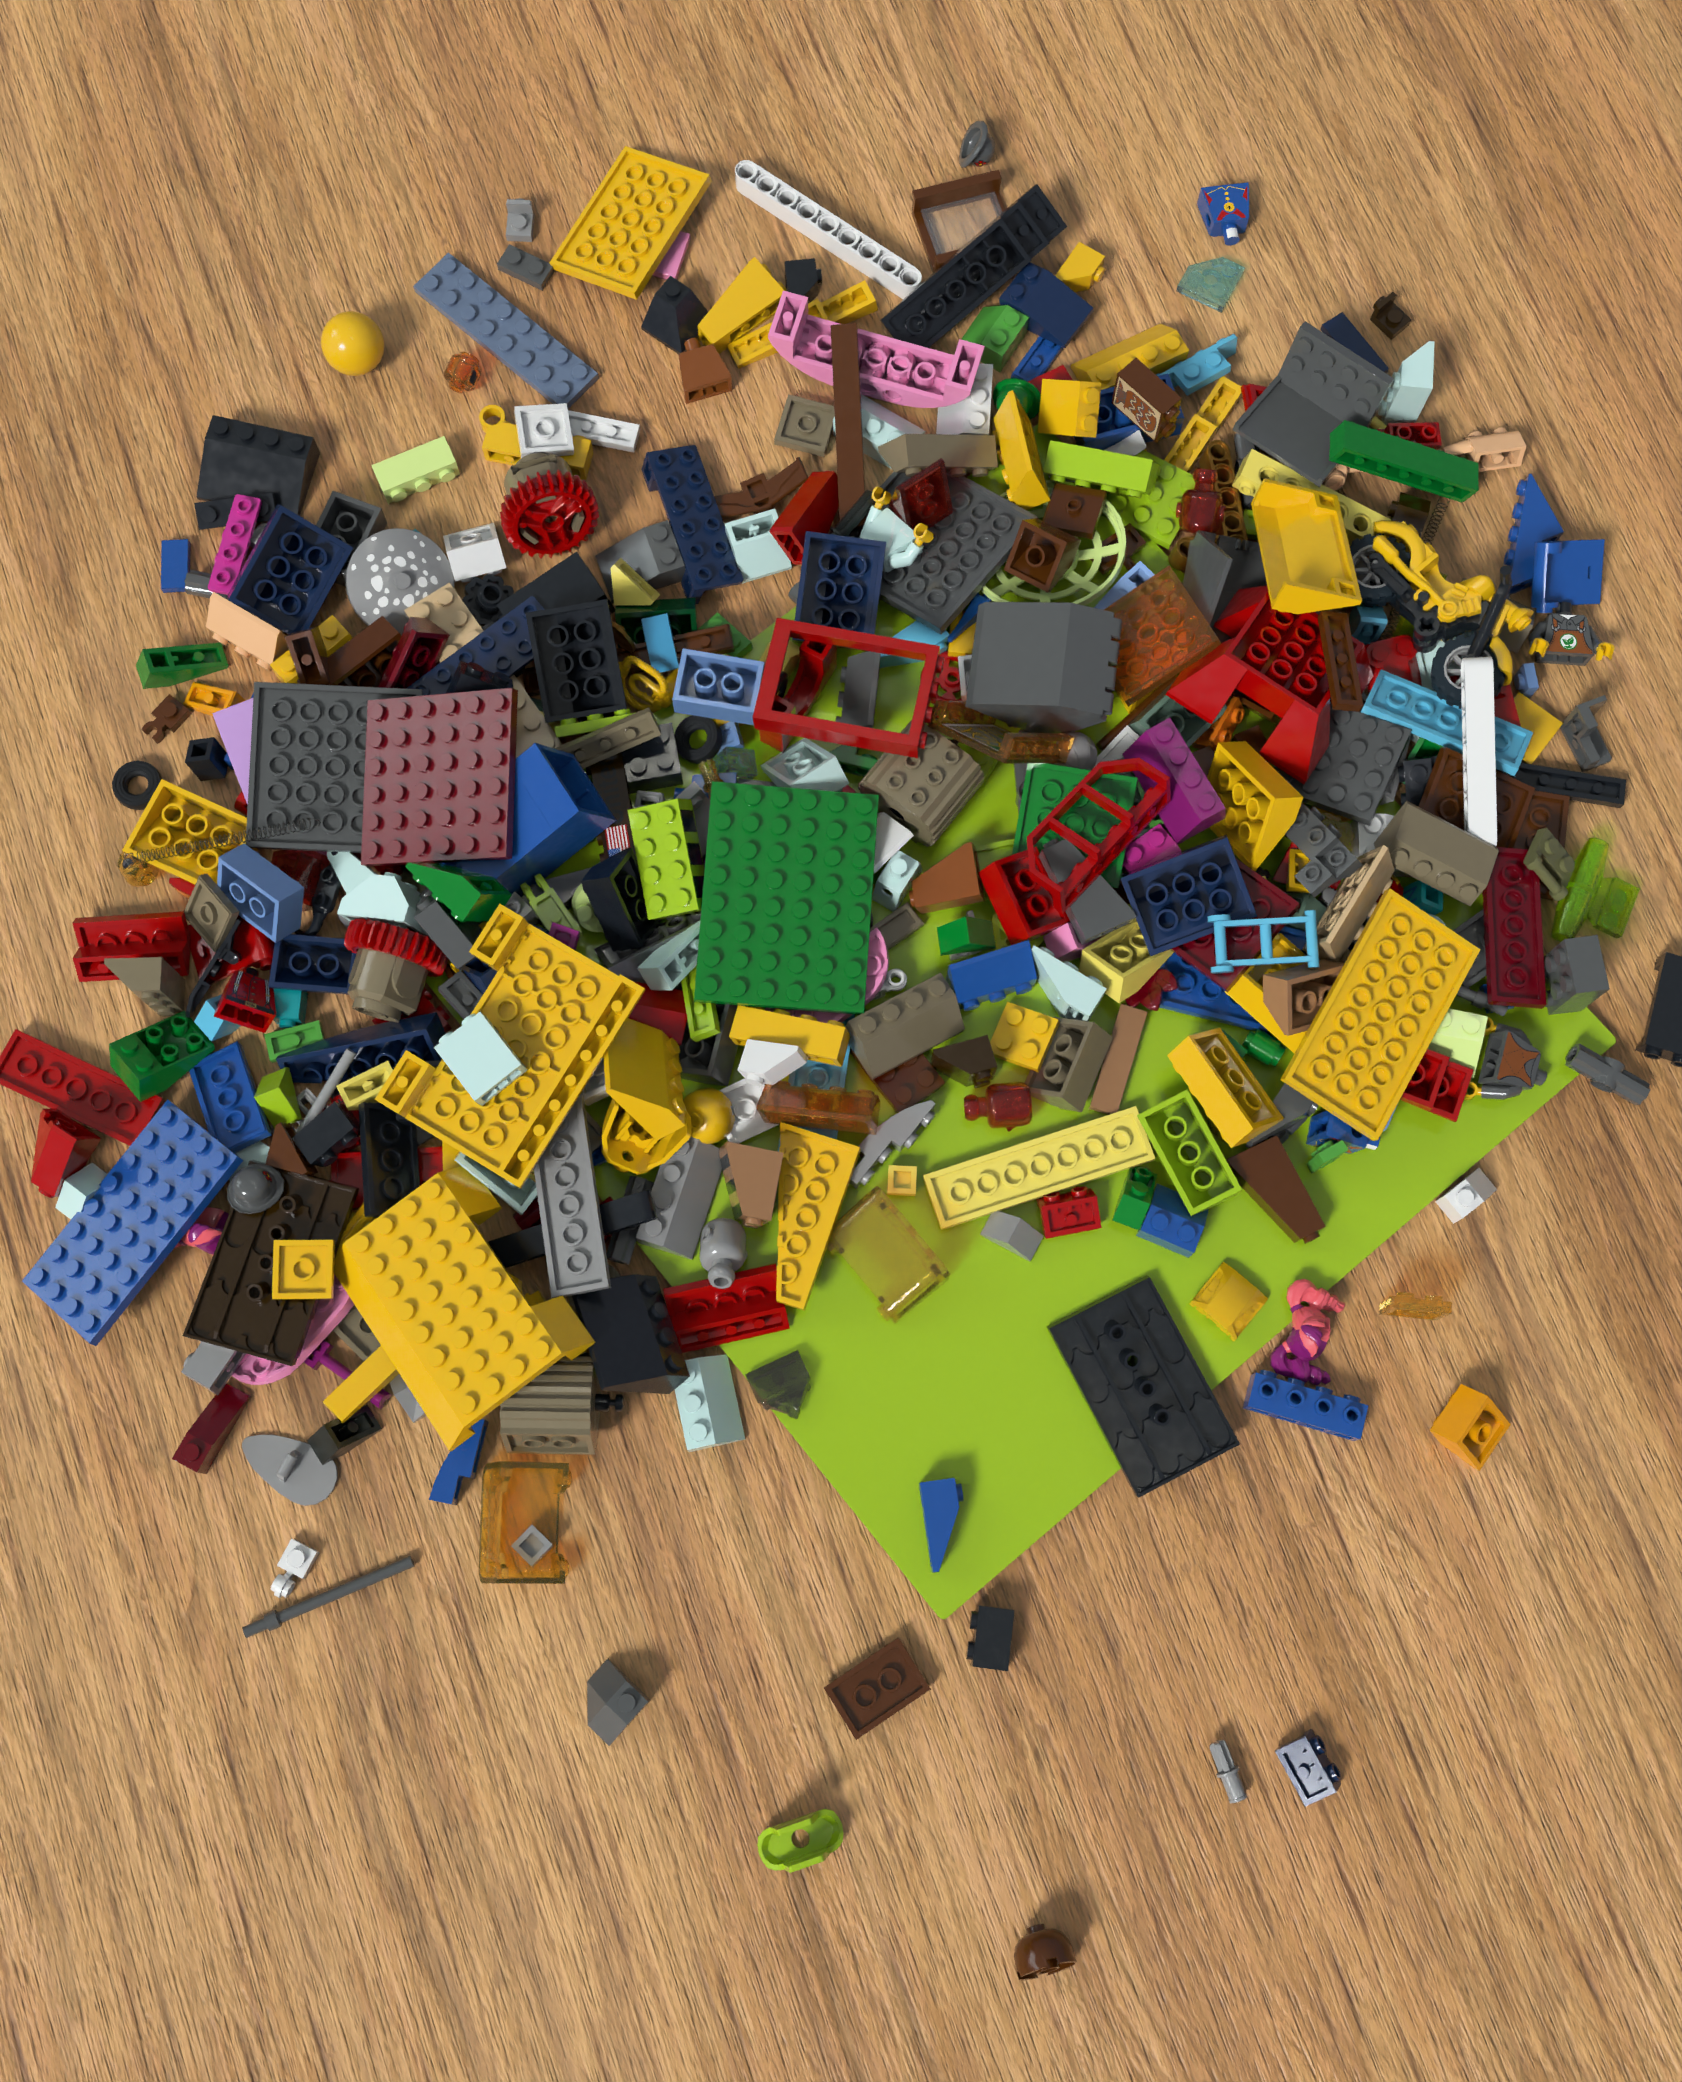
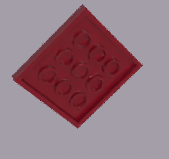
(1240, 941)

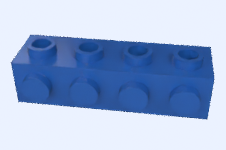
(1305, 1406)

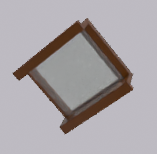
(955, 213)

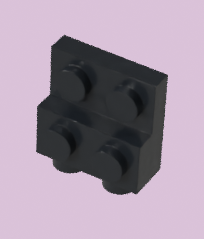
(1415, 774)

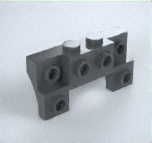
(1321, 844)

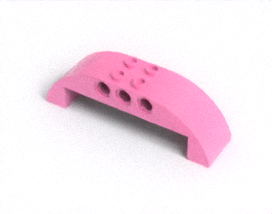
(887, 366)

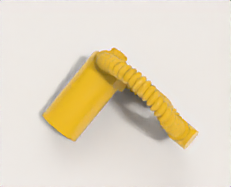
(662, 692)

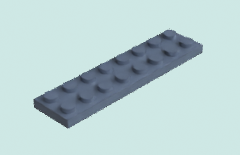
(505, 332)

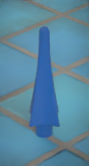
(969, 616)

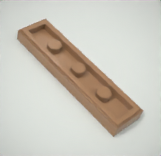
(1118, 1060)

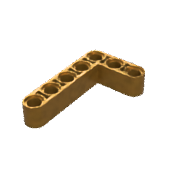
(1233, 513)

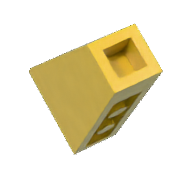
(742, 307)

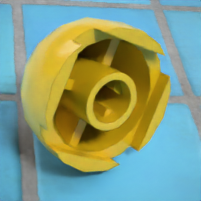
(709, 1115)

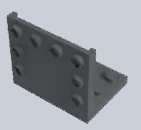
(1309, 399)

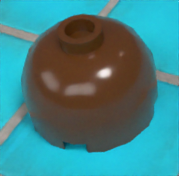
(1042, 1953)

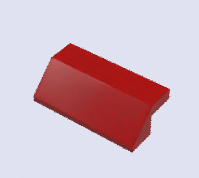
(130, 937)
(717, 1316)

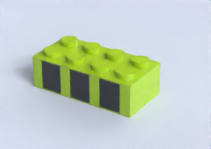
(668, 857)

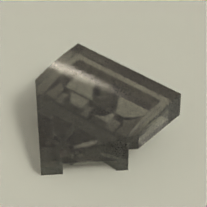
(781, 1384)

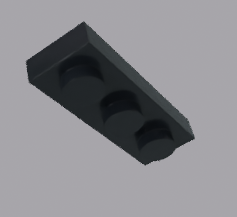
(216, 512)

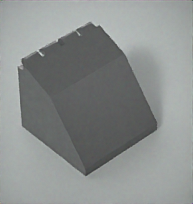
(1218, 571)
(1044, 665)

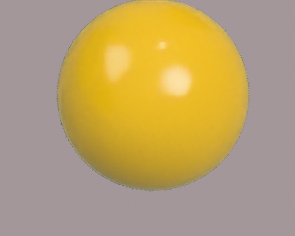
(352, 343)

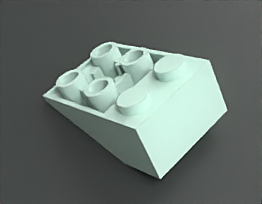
(1067, 989)

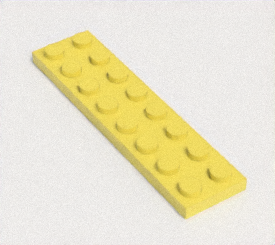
(1038, 1168)

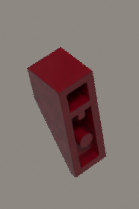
(211, 1430)

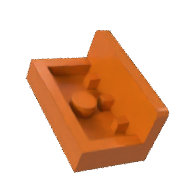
(1222, 728)

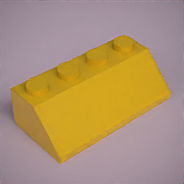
(1156, 348)
(1019, 455)
(1224, 1086)

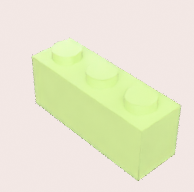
(416, 470)

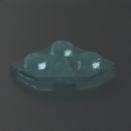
(1211, 282)

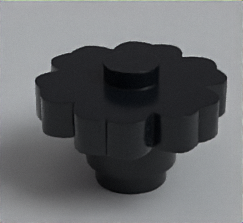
(484, 595)

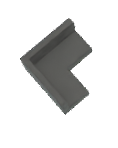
(1583, 736)

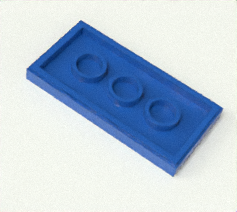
(228, 1100)

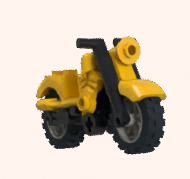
(1437, 606)

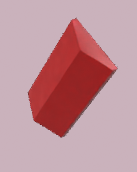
(662, 1010)

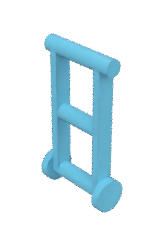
(1227, 966)

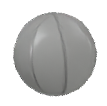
(1082, 753)

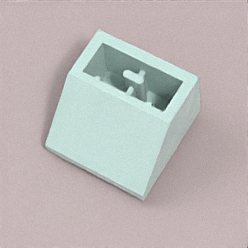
(755, 547)

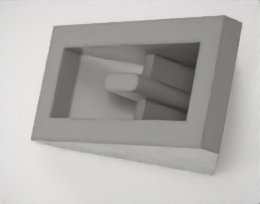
(1012, 1234)

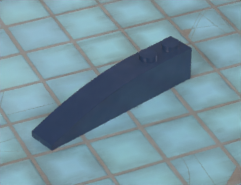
(373, 1047)

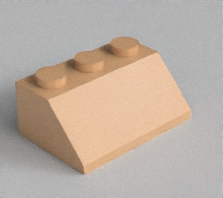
(245, 632)

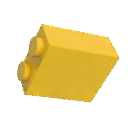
(1069, 408)

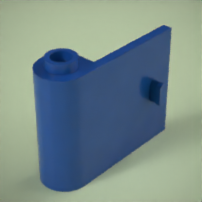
(1566, 573)

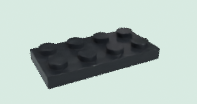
(387, 1158)

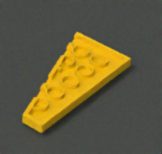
(810, 1197)

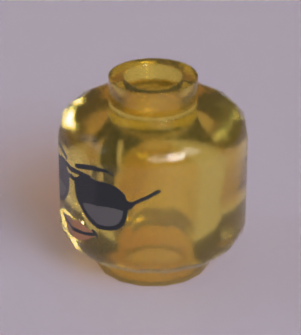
(136, 874)

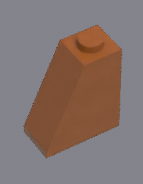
(949, 882)

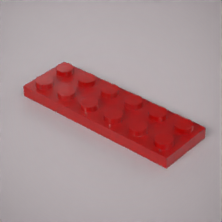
(74, 1088)

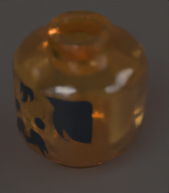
(462, 372)

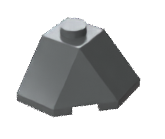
(612, 1702)

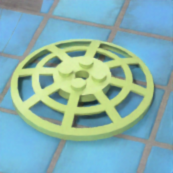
(1078, 581)

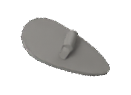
(291, 1468)

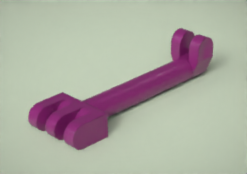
(322, 1357)

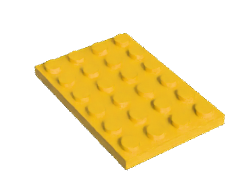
(630, 222)

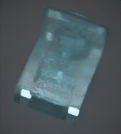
(737, 760)

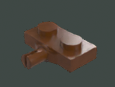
(1134, 544)

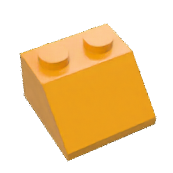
(1470, 1426)

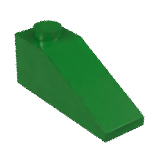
(179, 664)

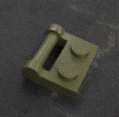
(1550, 863)

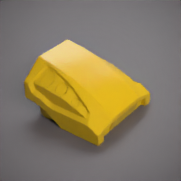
(1229, 1300)

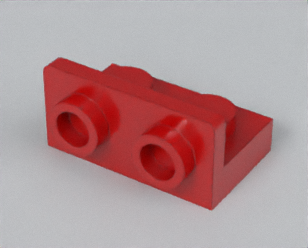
(1069, 1212)

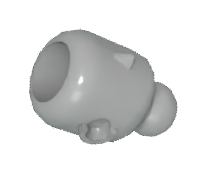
(722, 1251)

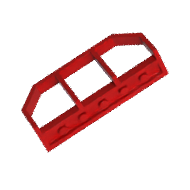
(1118, 837)

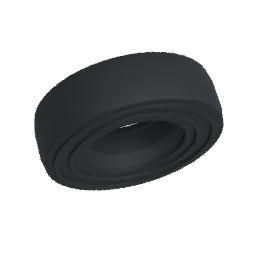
(711, 746)
(125, 774)

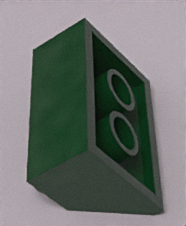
(681, 614)

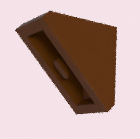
(286, 1154)

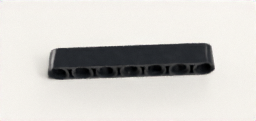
(615, 1217)

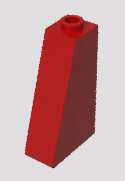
(809, 510)

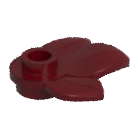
(1151, 992)

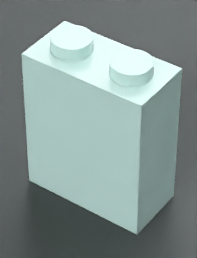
(480, 1058)

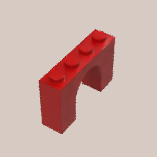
(815, 669)

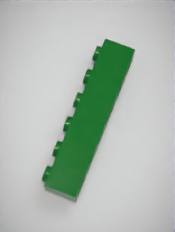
(1403, 461)

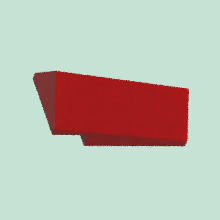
(1438, 1085)

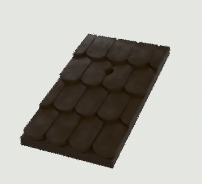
(236, 1294)

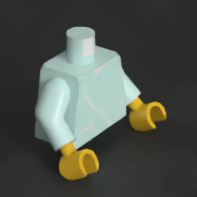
(901, 541)

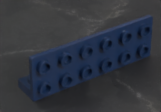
(693, 519)
(500, 648)

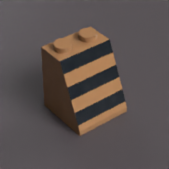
(751, 1181)

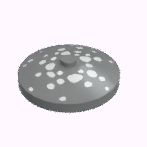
(394, 573)

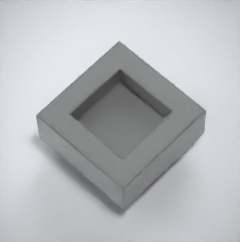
(532, 1546)

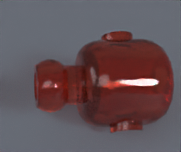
(1201, 506)
(1003, 1105)

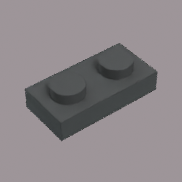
(525, 267)

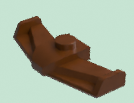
(762, 495)

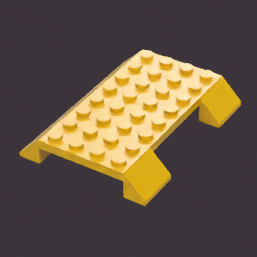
(556, 1018)
(451, 1306)

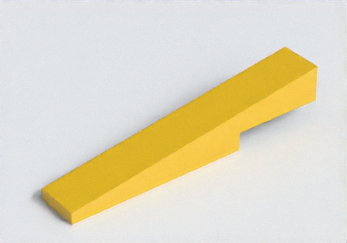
(841, 308)
(1204, 424)
(361, 1385)

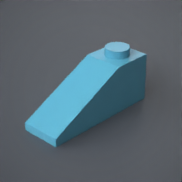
(918, 633)

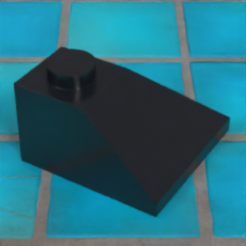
(674, 315)

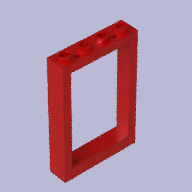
(837, 732)

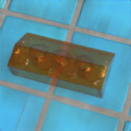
(820, 1107)

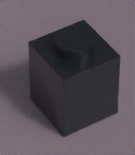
(206, 759)

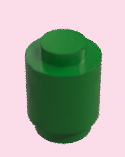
(1263, 1047)

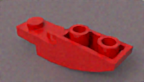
(1424, 433)

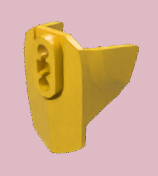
(625, 1135)

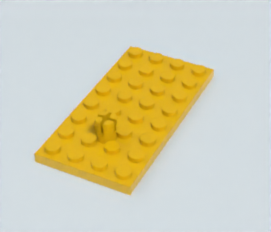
(1380, 1015)

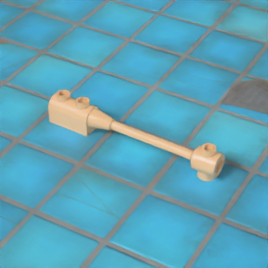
(1491, 451)

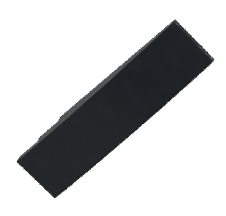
(976, 270)

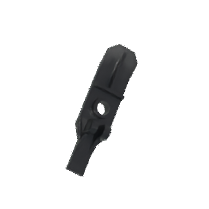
(224, 952)

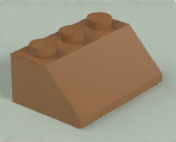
(1298, 993)

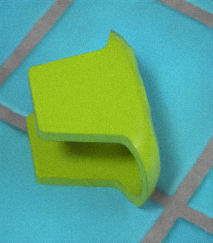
(780, 1853)

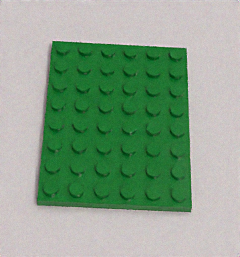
(787, 898)

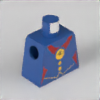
(1225, 210)
(1328, 1127)

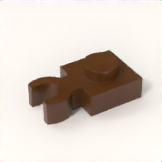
(169, 715)

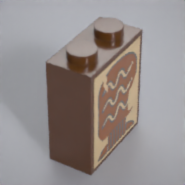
(1146, 400)

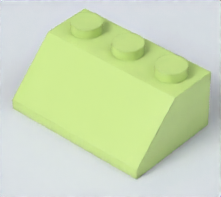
(1460, 1037)

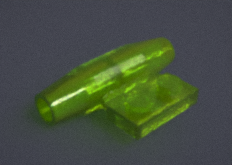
(1591, 897)

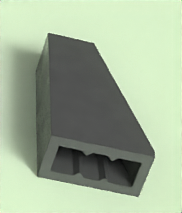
(1098, 907)

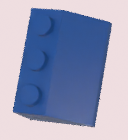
(992, 975)

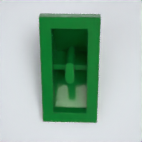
(966, 935)

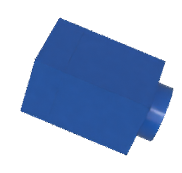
(552, 820)

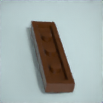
(1340, 661)

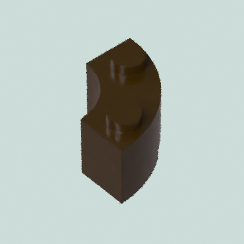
(1410, 510)

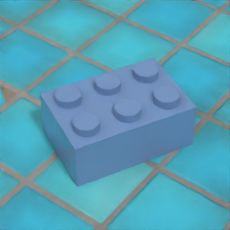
(717, 686)
(261, 892)

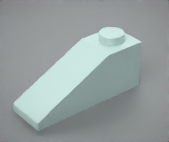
(672, 961)

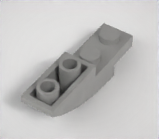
(897, 1132)

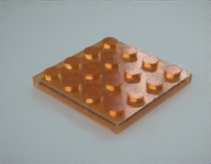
(1158, 635)

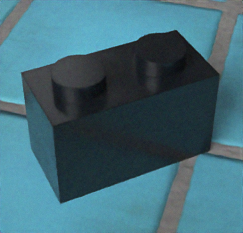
(328, 1135)
(991, 1638)

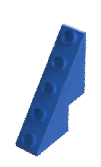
(1532, 524)

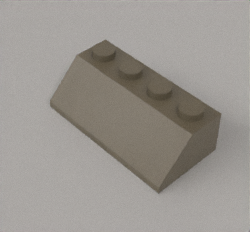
(960, 453)
(1438, 853)
(905, 1026)

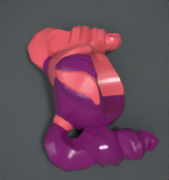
(205, 1230)
(1308, 1334)

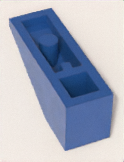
(939, 1507)

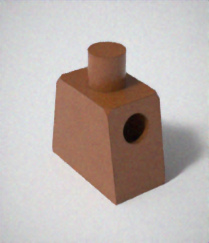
(702, 372)

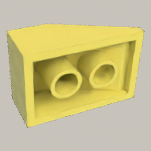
(1121, 961)

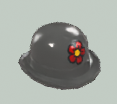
(976, 146)
(255, 1188)

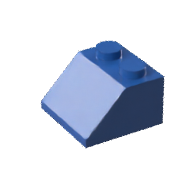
(1170, 1223)

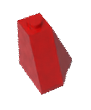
(60, 1151)

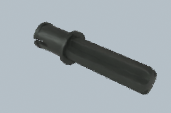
(854, 515)

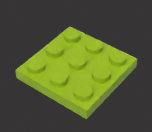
(1155, 513)

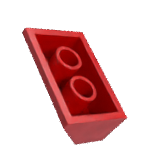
(1020, 902)

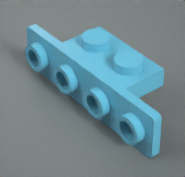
(1204, 366)

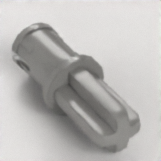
(1227, 1771)

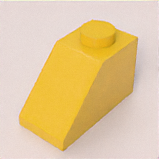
(1082, 268)

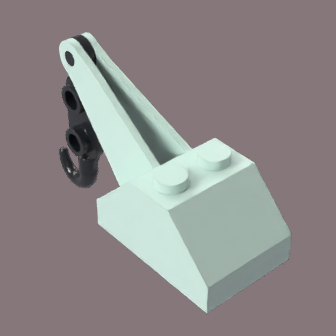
(366, 896)

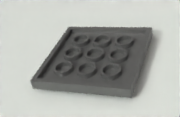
(1354, 766)

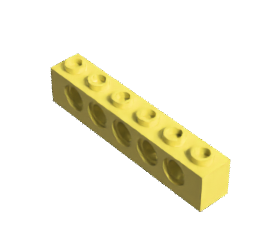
(1258, 466)

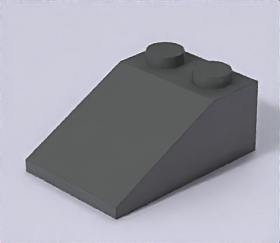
(648, 552)

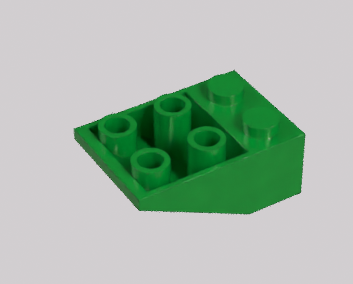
(465, 892)
(159, 1054)

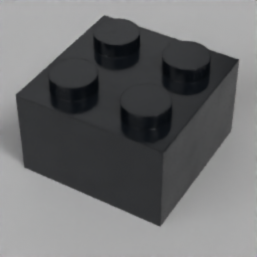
(653, 763)

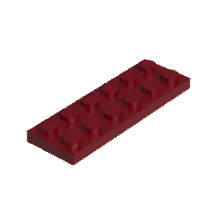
(1514, 933)

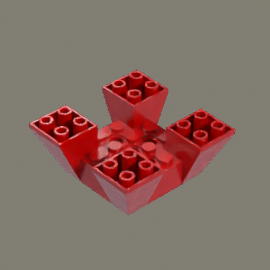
(1277, 664)

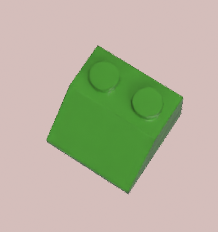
(1000, 332)

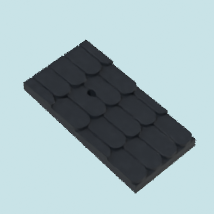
(1155, 1405)

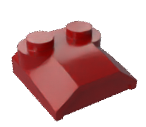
(1394, 656)

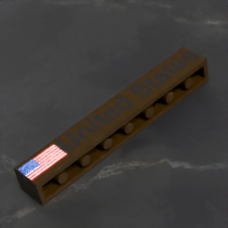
(612, 785)

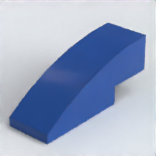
(458, 1464)

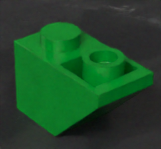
(1135, 1197)

